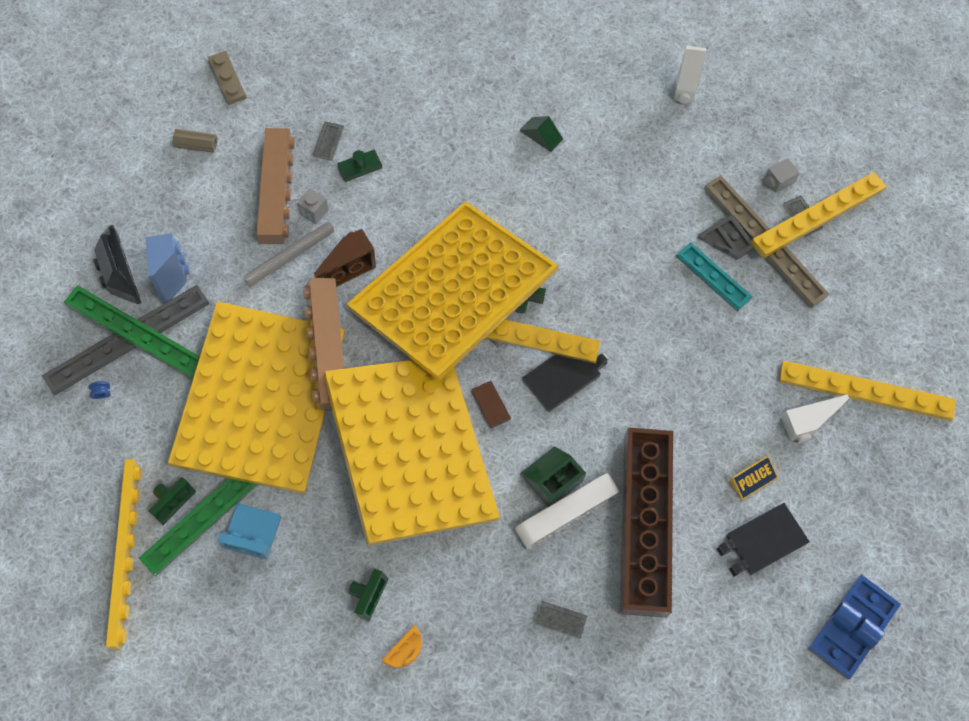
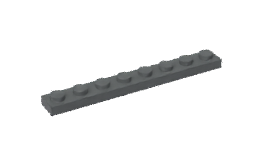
(115, 347)

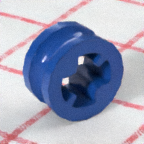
(99, 390)

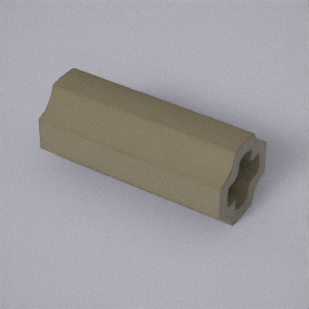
(195, 140)

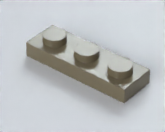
(227, 77)

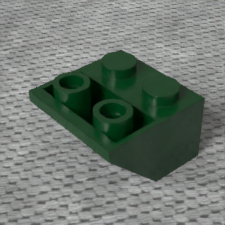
(553, 475)

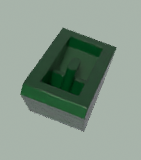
(543, 132)

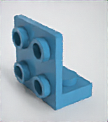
(251, 531)

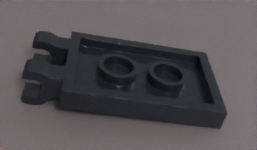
(562, 378)
(764, 540)

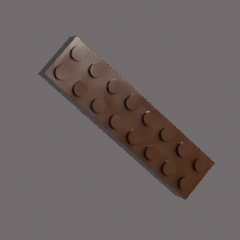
(647, 523)

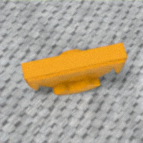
(405, 650)

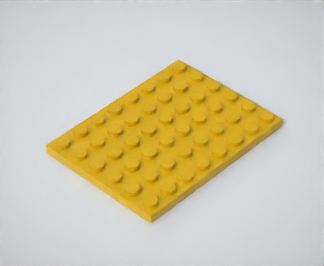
(452, 289)
(251, 402)
(409, 451)

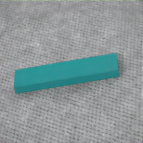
(714, 276)

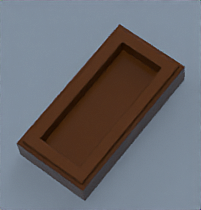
(491, 404)

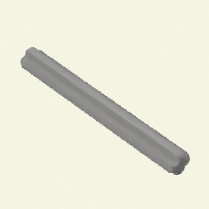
(289, 253)

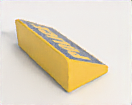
(754, 478)

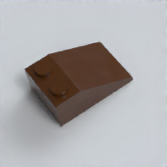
(349, 259)

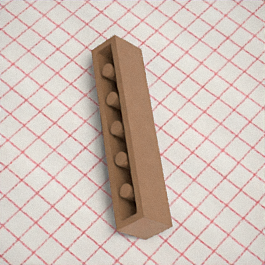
(274, 186)
(323, 335)

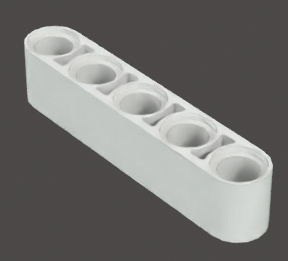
(566, 510)

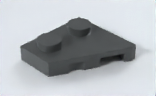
(728, 238)

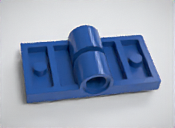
(854, 626)

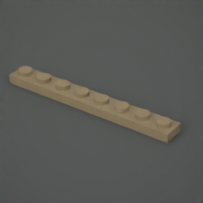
(783, 259)

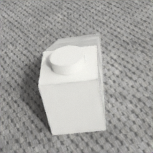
(689, 74)
(806, 420)

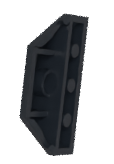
(115, 267)

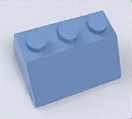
(166, 265)

